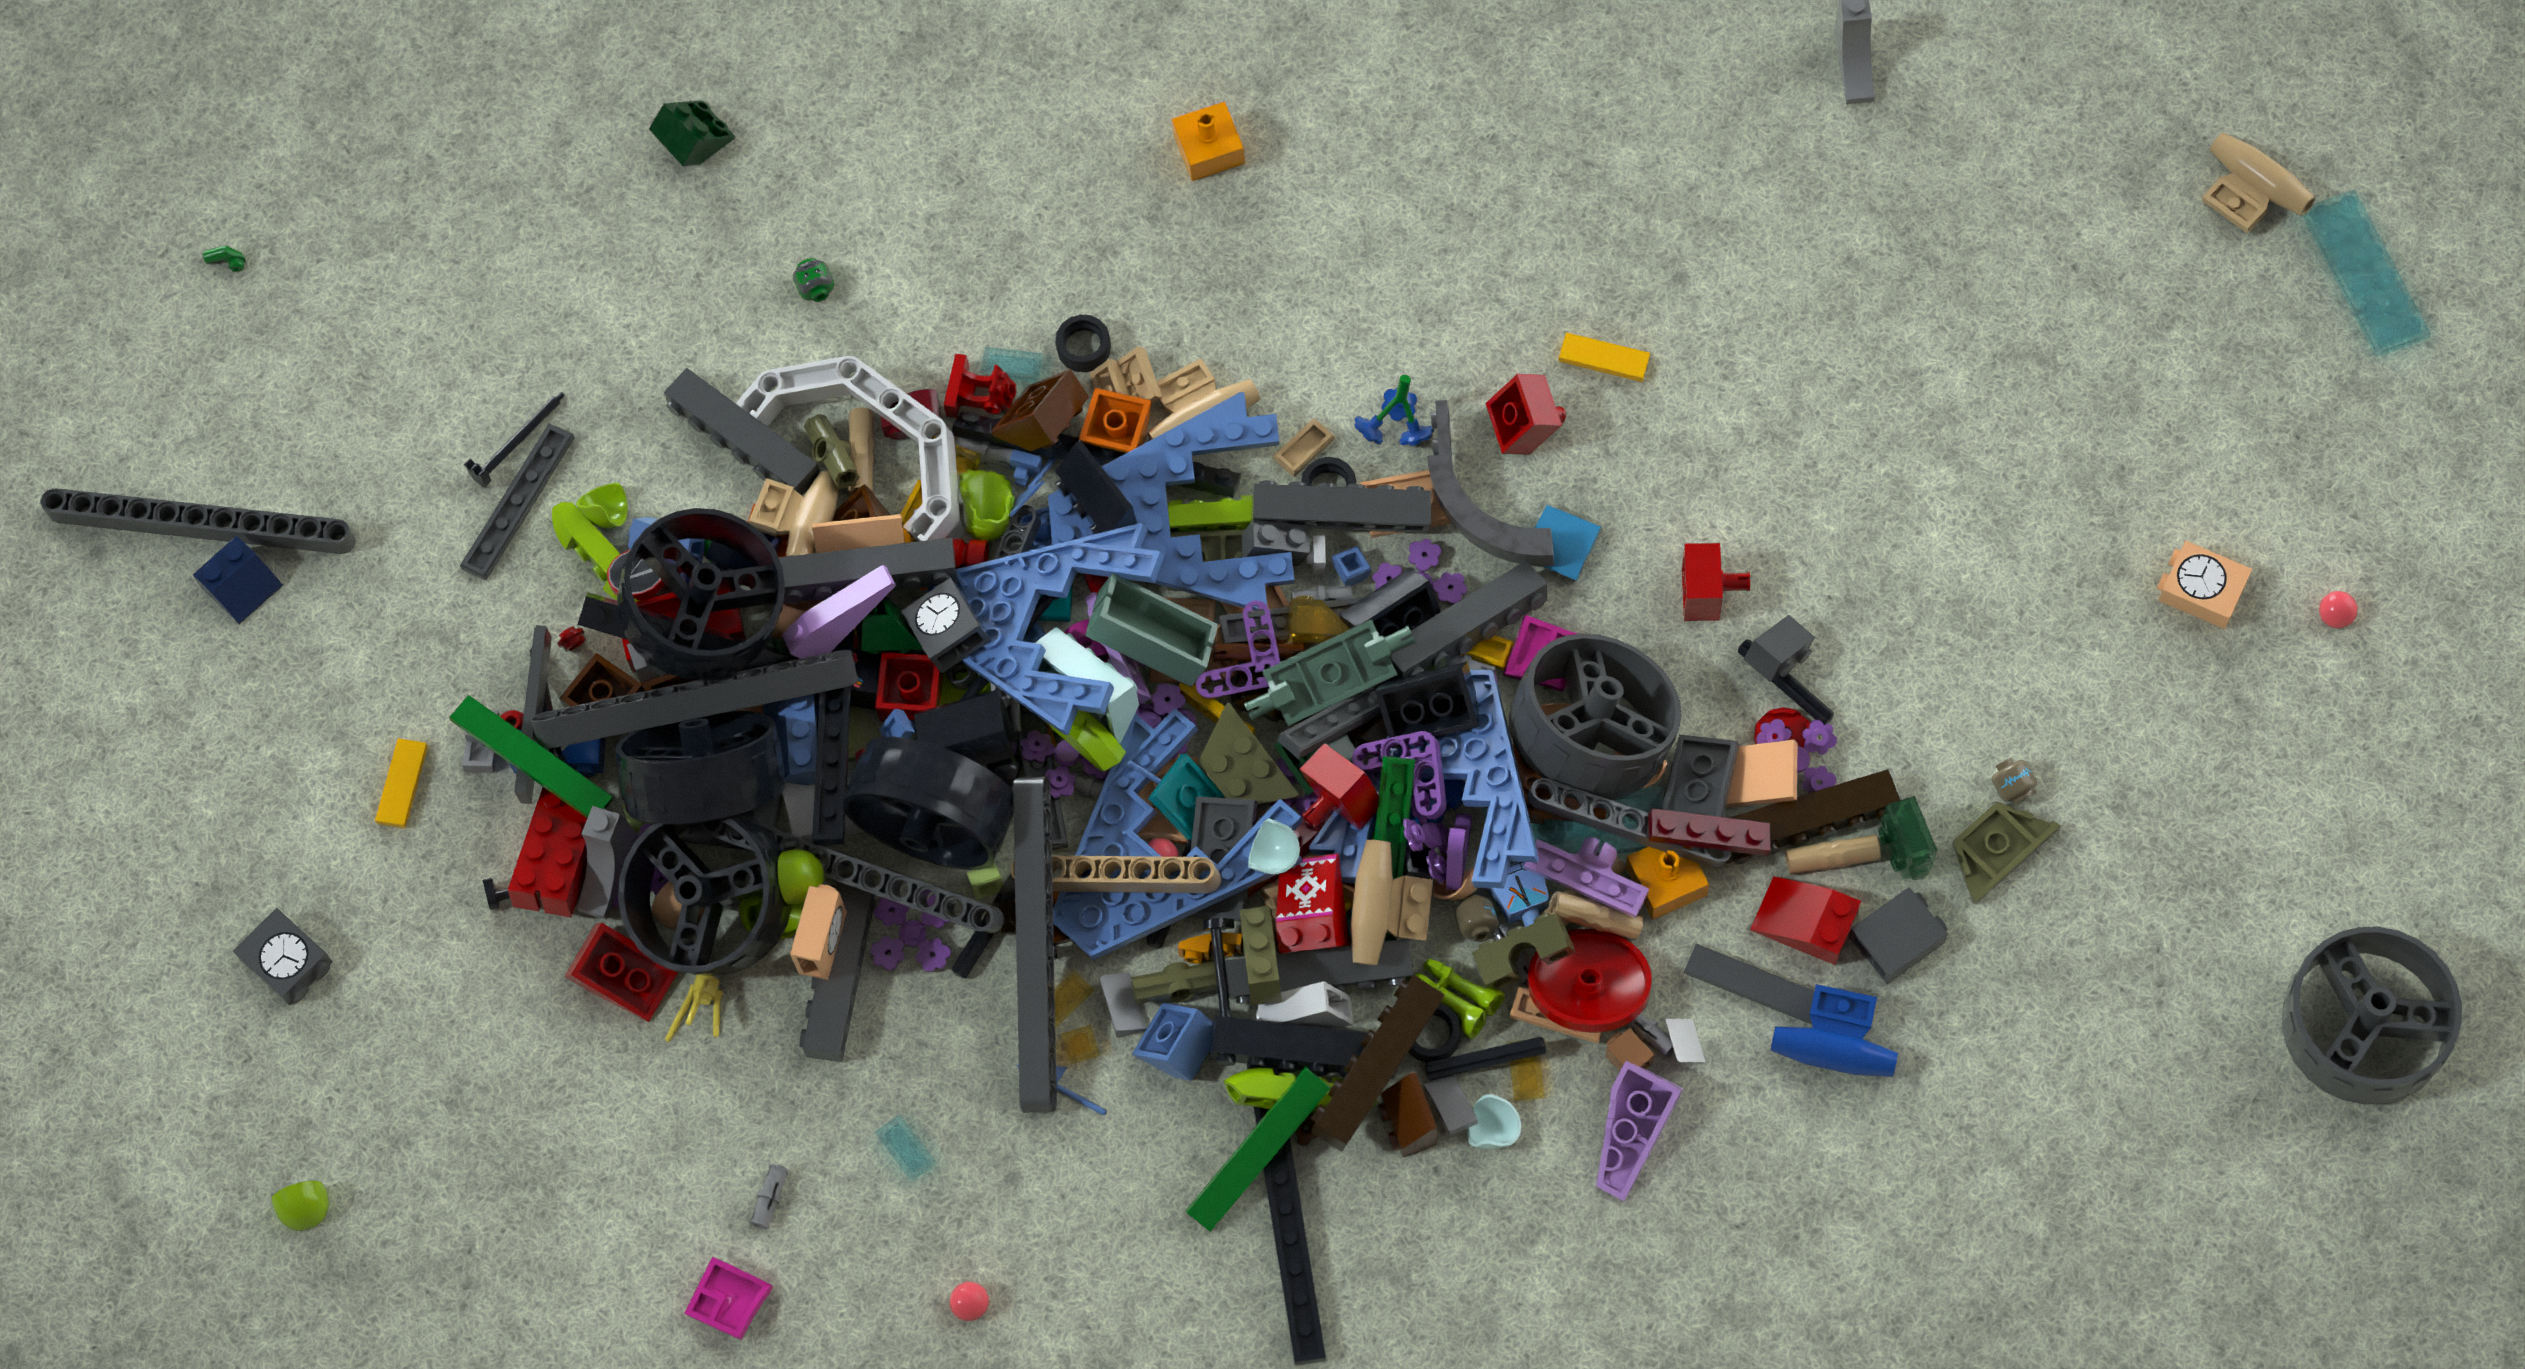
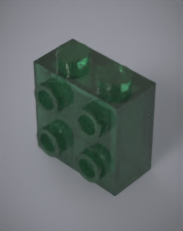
(1908, 839)

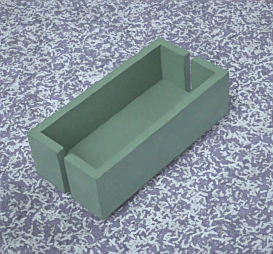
(1151, 630)

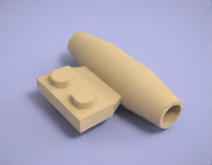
(2252, 183)
(1193, 392)
(785, 511)
(1385, 904)

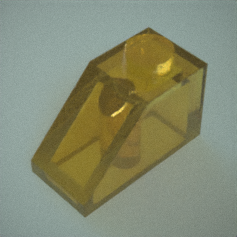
(1312, 621)

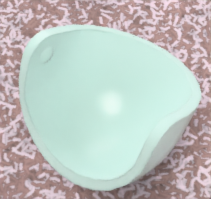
(1274, 848)
(1497, 1124)

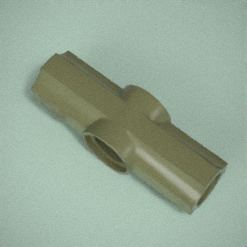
(831, 451)
(1176, 982)

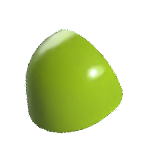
(605, 505)
(796, 873)
(301, 1204)

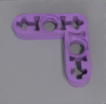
(1258, 658)
(1429, 759)
(1457, 851)

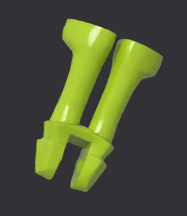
(1472, 1016)

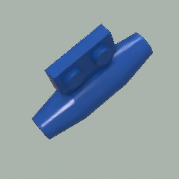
(1837, 1035)

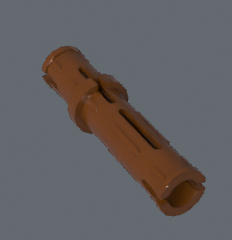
(1241, 651)

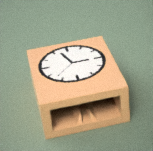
(2203, 584)
(818, 932)

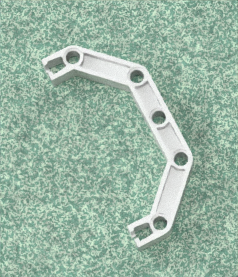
(829, 380)

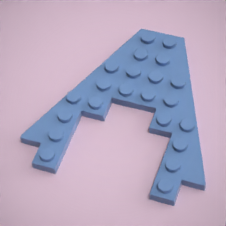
(1169, 462)
(1005, 598)
(1492, 779)
(1114, 919)

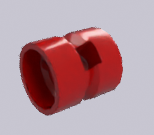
(970, 553)

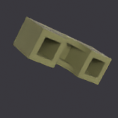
(1260, 955)
(1499, 958)

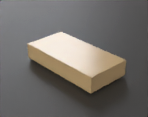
(1303, 447)

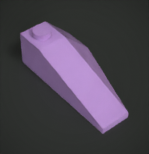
(832, 620)
(1635, 1120)

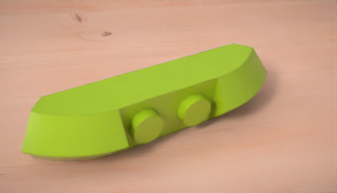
(1210, 516)
(580, 534)
(1093, 741)
(1262, 1088)

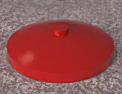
(1595, 987)

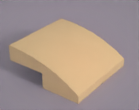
(1128, 376)

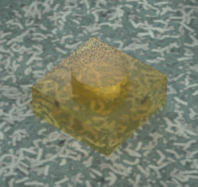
(1080, 1044)

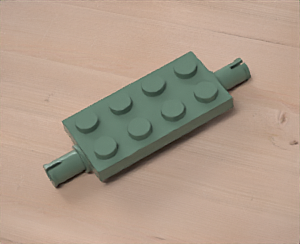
(1329, 672)

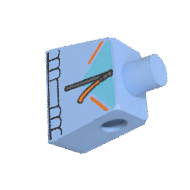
(1522, 896)

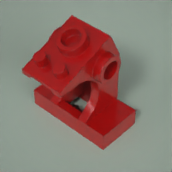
(963, 386)

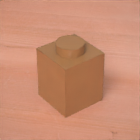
(1628, 1048)

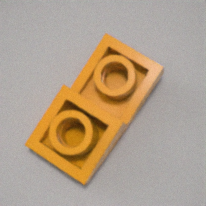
(1199, 947)

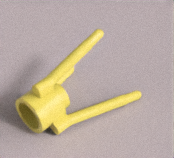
(702, 992)

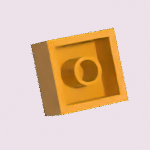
(1208, 141)
(1670, 879)

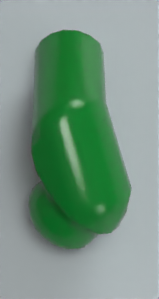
(233, 257)

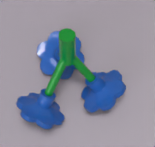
(1397, 404)

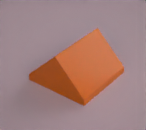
(1116, 421)

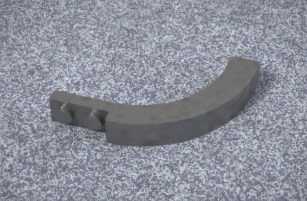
(1485, 532)

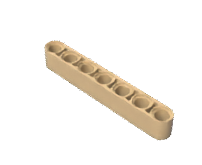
(1131, 869)

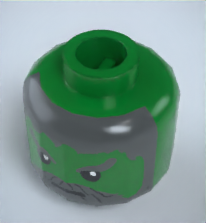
(813, 280)

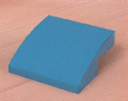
(1571, 540)

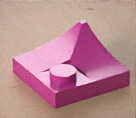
(1530, 639)
(727, 1298)

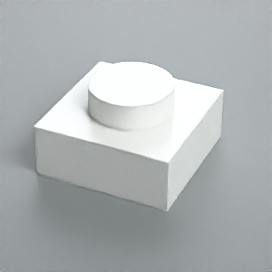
(1317, 555)

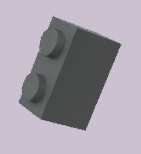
(1274, 538)
(1780, 648)

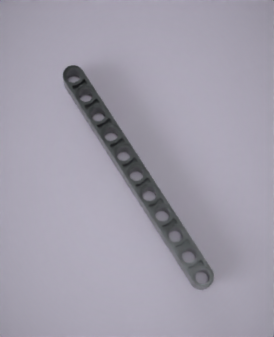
(187, 513)
(695, 699)
(890, 879)
(1035, 945)

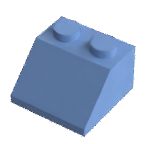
(1176, 1041)

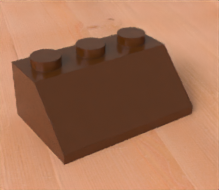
(1042, 412)

